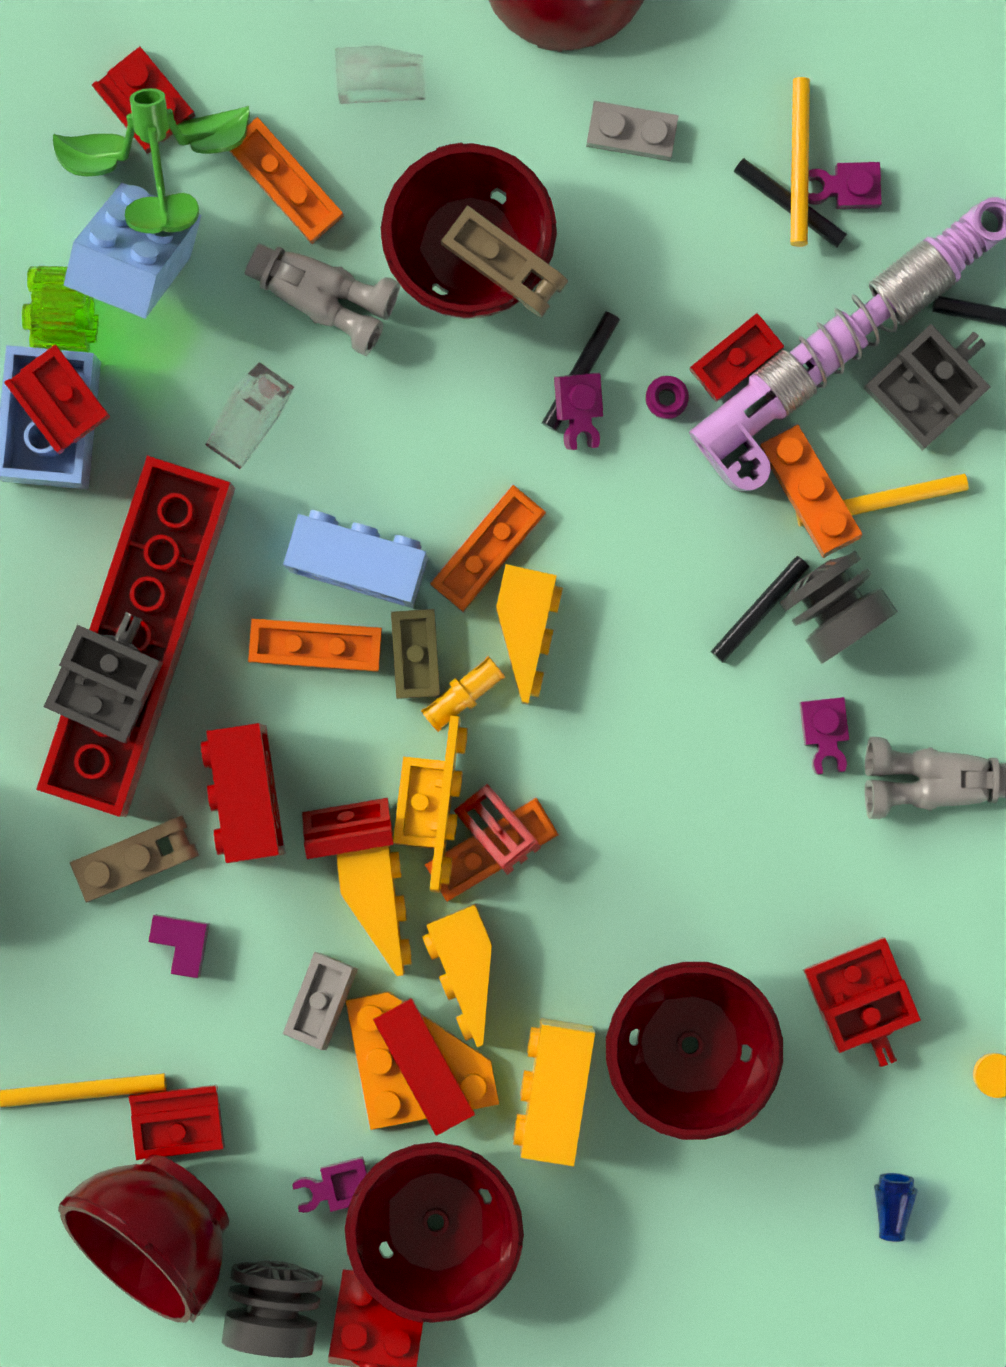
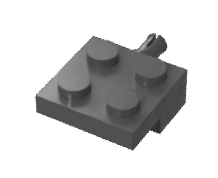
(928, 385)
(104, 680)

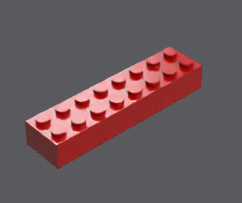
(158, 579)

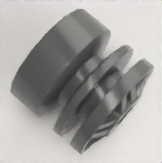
(838, 606)
(272, 1319)

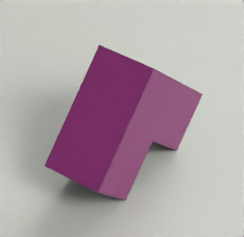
(187, 937)

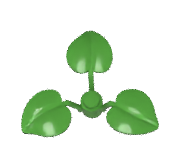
(151, 120)

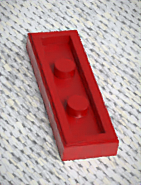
(424, 1066)

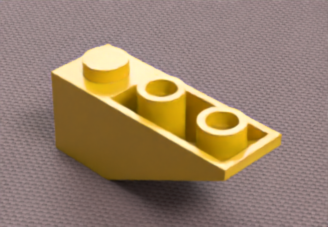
(523, 613)
(369, 891)
(466, 957)

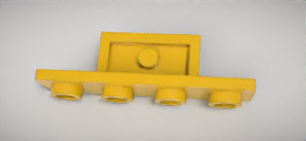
(425, 803)

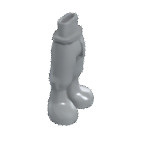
(315, 290)
(942, 781)

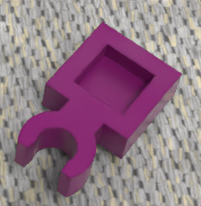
(854, 185)
(579, 401)
(825, 725)
(336, 1186)

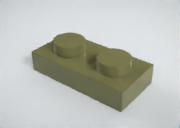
(415, 654)

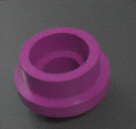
(671, 384)

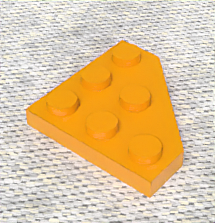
(384, 1086)

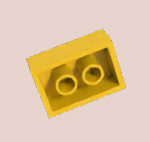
(554, 1091)

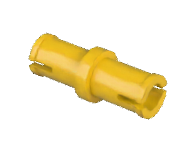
(463, 693)

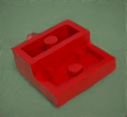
(862, 998)
(368, 1332)

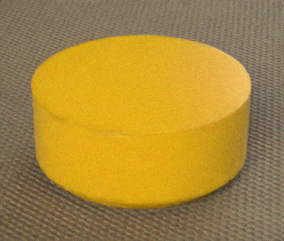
(990, 1075)

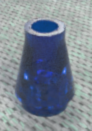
(894, 1203)

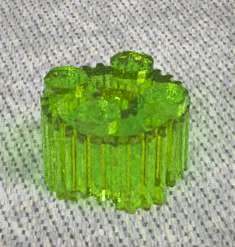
(58, 312)

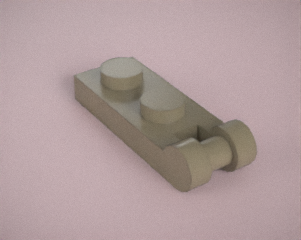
(503, 260)
(132, 859)

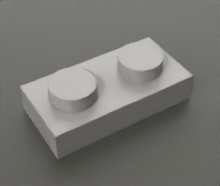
(632, 130)
(320, 1001)

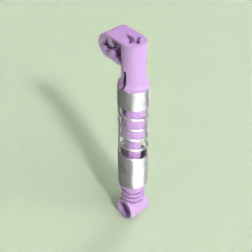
(897, 295)

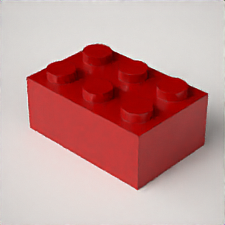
(243, 793)

